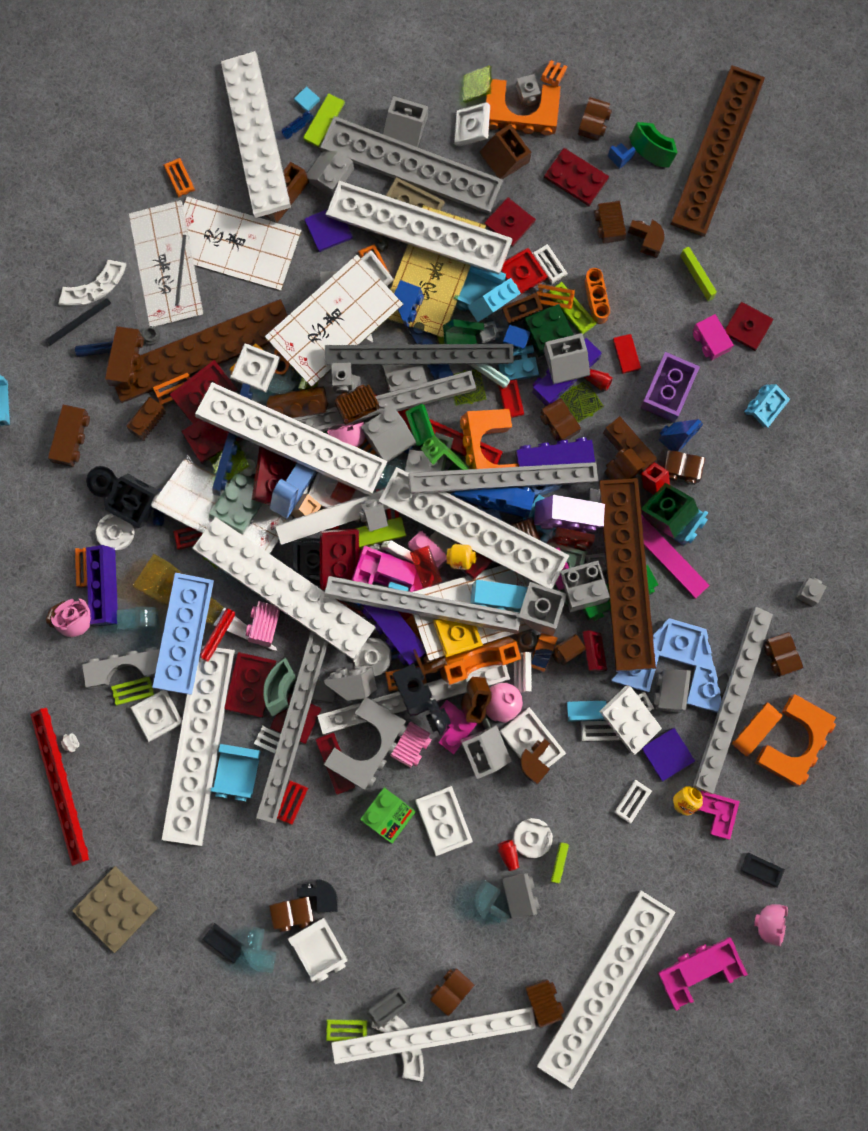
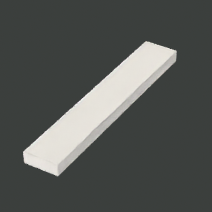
(323, 519)

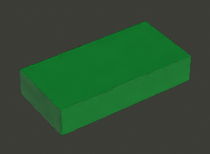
(420, 424)

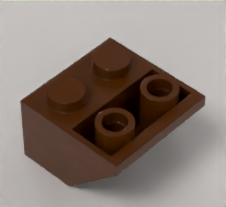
(505, 152)

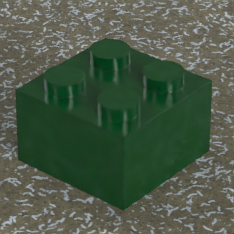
(547, 326)
(670, 510)

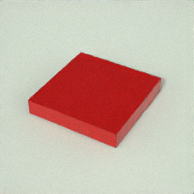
(524, 270)

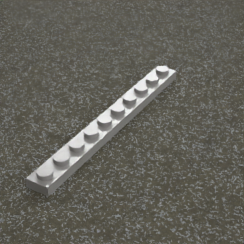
(399, 399)
(502, 477)
(422, 605)
(732, 700)
(292, 729)

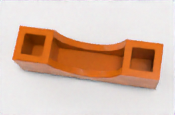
(493, 653)

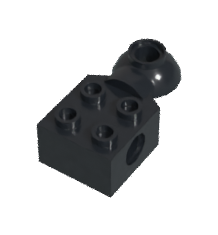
(127, 495)
(419, 701)

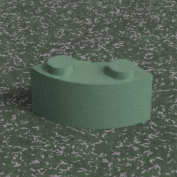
(278, 686)

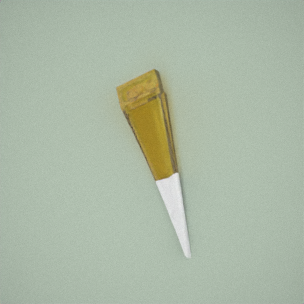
(157, 583)

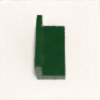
(461, 331)

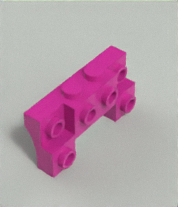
(385, 568)
(699, 966)

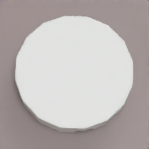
(120, 532)
(374, 654)
(532, 838)

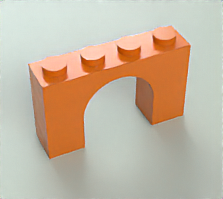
(542, 120)
(477, 424)
(818, 725)

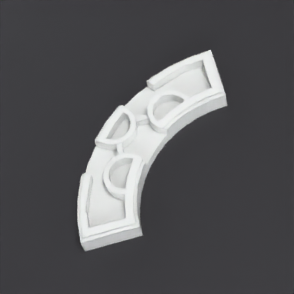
(97, 289)
(412, 1060)

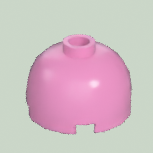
(349, 434)
(72, 618)
(505, 702)
(772, 923)

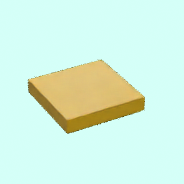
(456, 637)

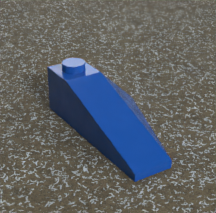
(679, 434)
(506, 500)

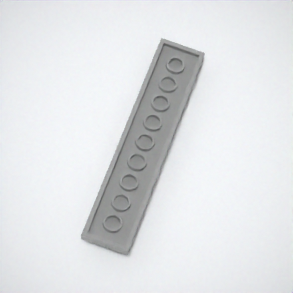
(413, 165)

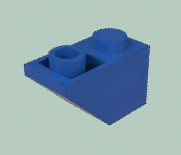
(411, 297)

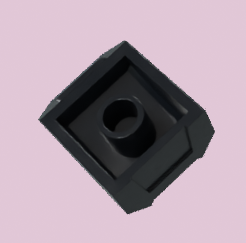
(307, 559)

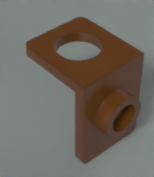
(431, 667)

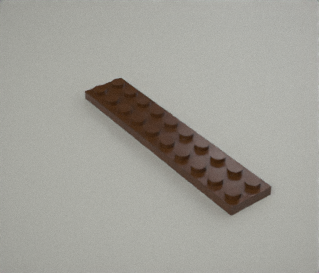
(717, 151)
(201, 348)
(627, 575)

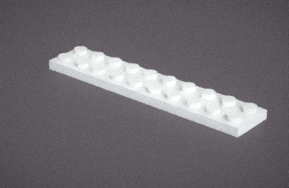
(255, 135)
(419, 227)
(291, 439)
(476, 528)
(284, 588)
(198, 750)
(605, 989)

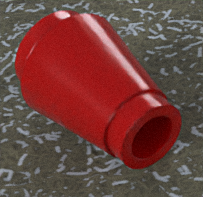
(599, 379)
(508, 853)

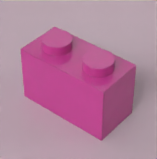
(712, 337)

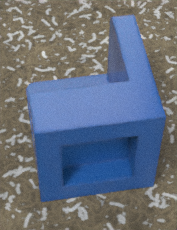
(621, 155)
(516, 336)

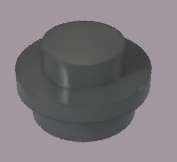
(151, 335)
(528, 639)

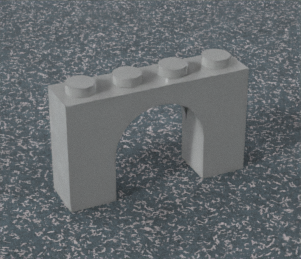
(389, 727)

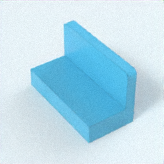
(585, 711)

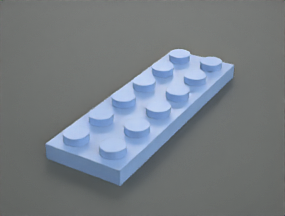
(183, 634)

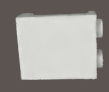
(318, 950)

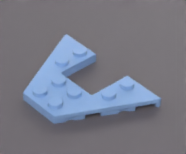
(688, 646)

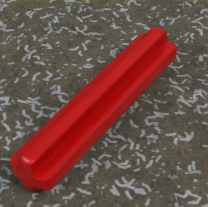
(217, 635)

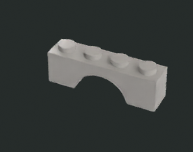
(99, 673)

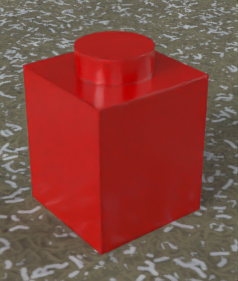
(654, 478)

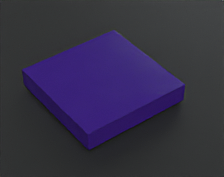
(327, 231)
(668, 754)

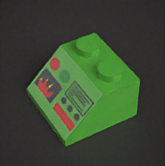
(388, 815)

